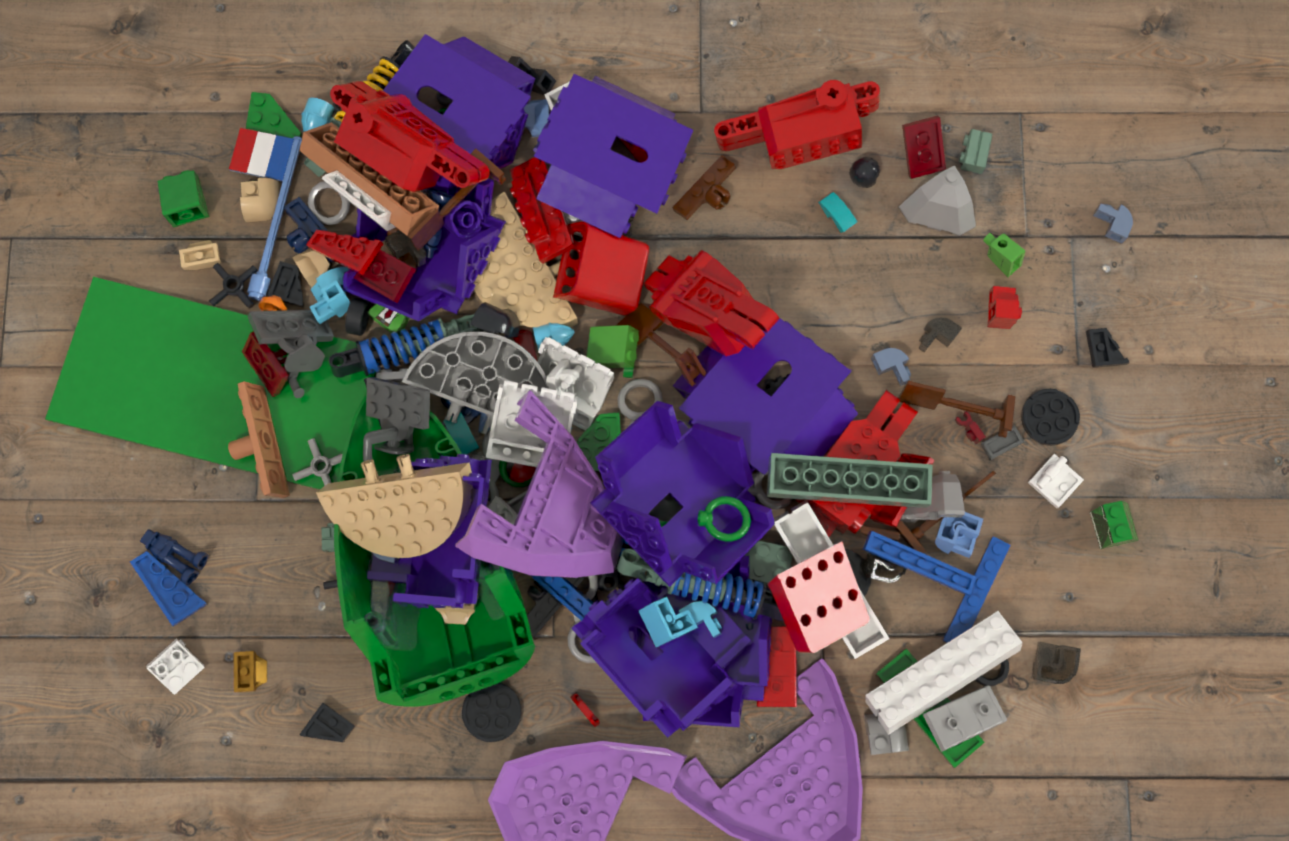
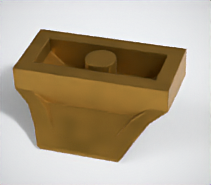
(249, 671)

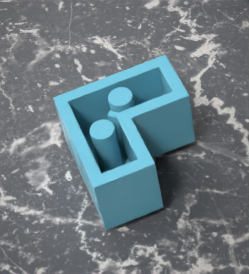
(664, 624)

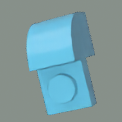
(326, 279)
(334, 303)
(703, 613)

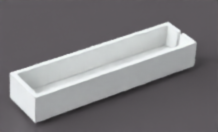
(806, 539)
(943, 672)

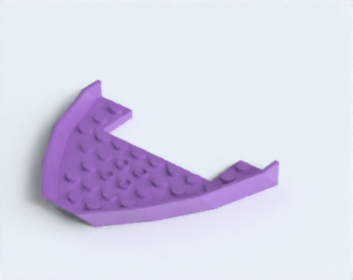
(556, 525)
(575, 789)
(797, 789)

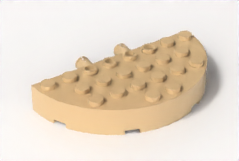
(518, 278)
(399, 511)

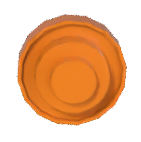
(272, 303)

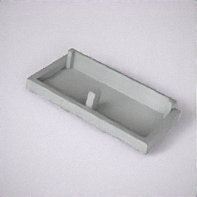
(965, 718)

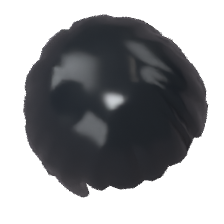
(864, 172)

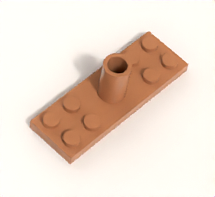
(260, 441)

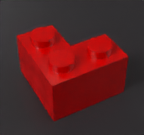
(1003, 307)

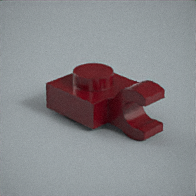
(973, 432)

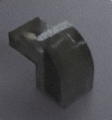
(400, 244)
(941, 329)

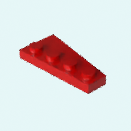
(346, 250)

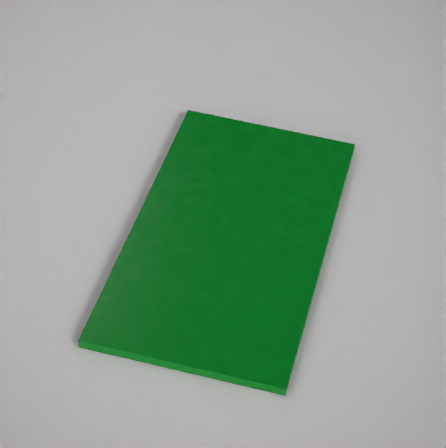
(170, 379)

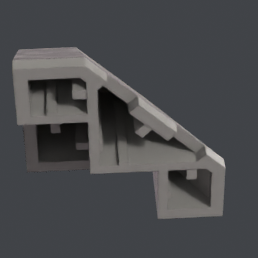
(941, 204)
(945, 501)

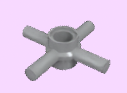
(324, 474)

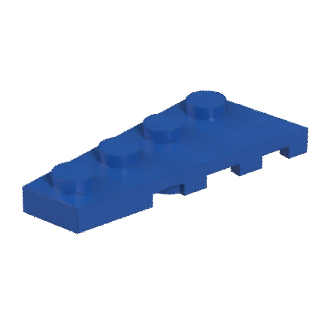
(169, 592)

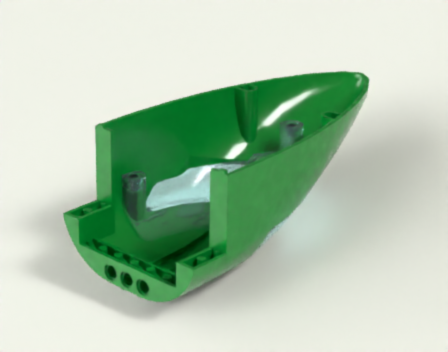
(410, 648)

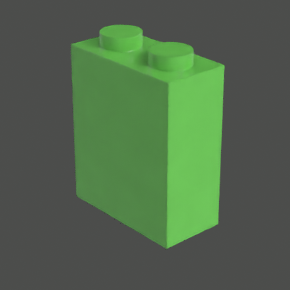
(613, 346)

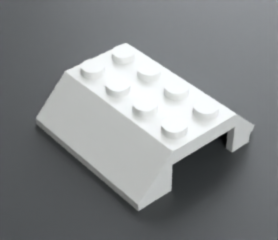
(360, 199)
(589, 388)
(512, 441)

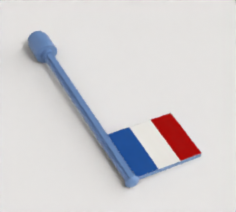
(272, 158)

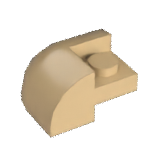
(259, 199)

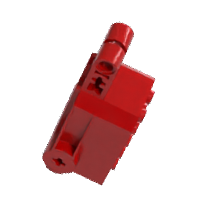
(804, 125)
(401, 140)
(708, 303)
(866, 442)

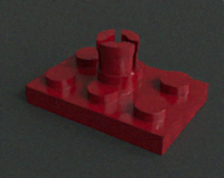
(924, 147)
(387, 276)
(266, 364)

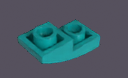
(838, 211)
(461, 435)

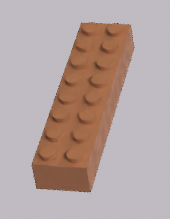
(406, 207)

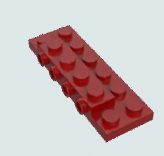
(544, 224)

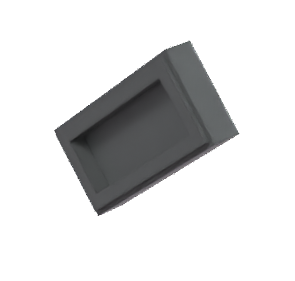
(998, 445)

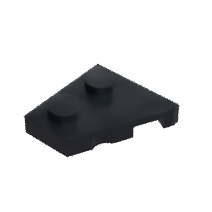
(287, 284)
(1104, 349)
(328, 725)

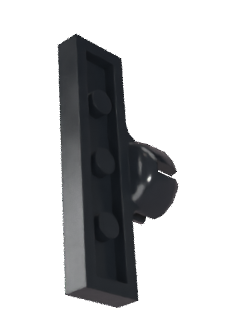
(545, 605)

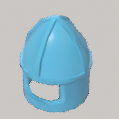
(316, 113)
(555, 331)

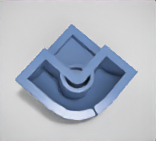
(958, 534)

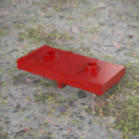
(889, 514)
(782, 671)

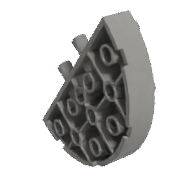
(471, 368)

